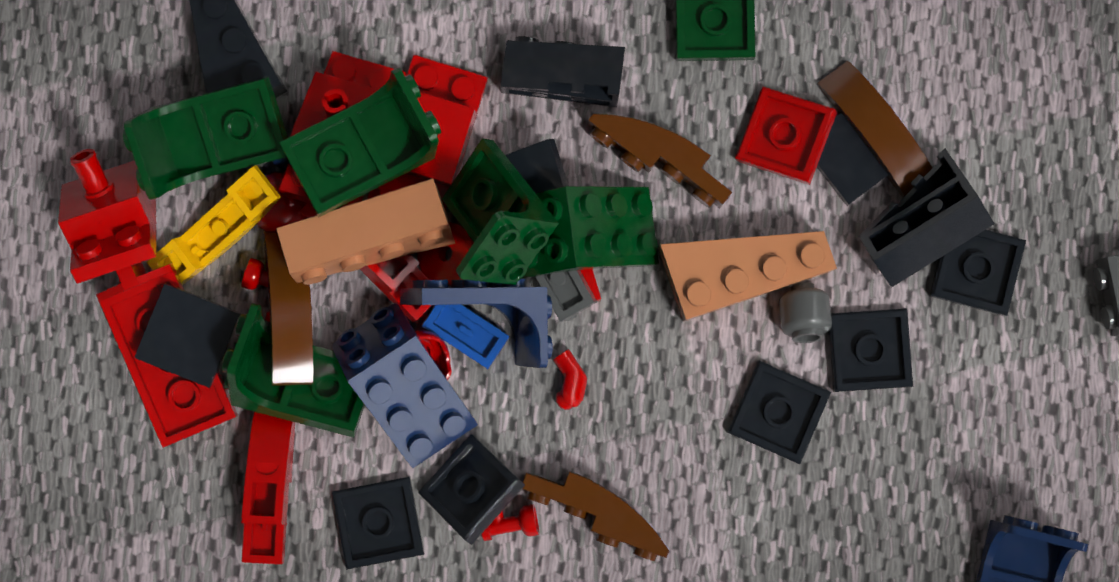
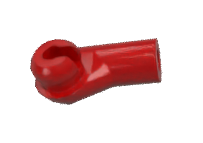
(574, 381)

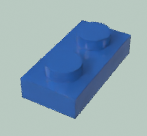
(467, 332)

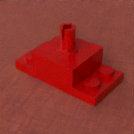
(342, 85)
(455, 101)
(105, 218)

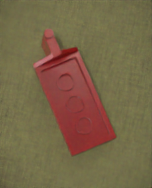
(172, 402)

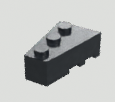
(230, 47)
(563, 71)
(926, 223)

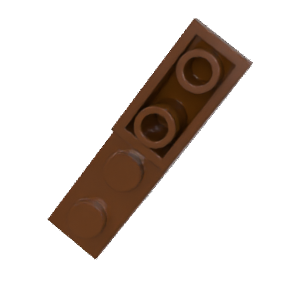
(647, 143)
(613, 518)

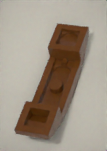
(876, 125)
(289, 319)

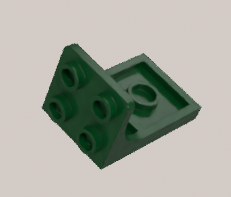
(715, 30)
(205, 136)
(363, 145)
(499, 217)
(597, 230)
(324, 404)

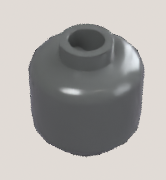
(805, 313)

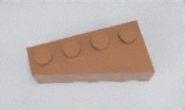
(366, 233)
(733, 270)

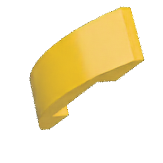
(220, 227)

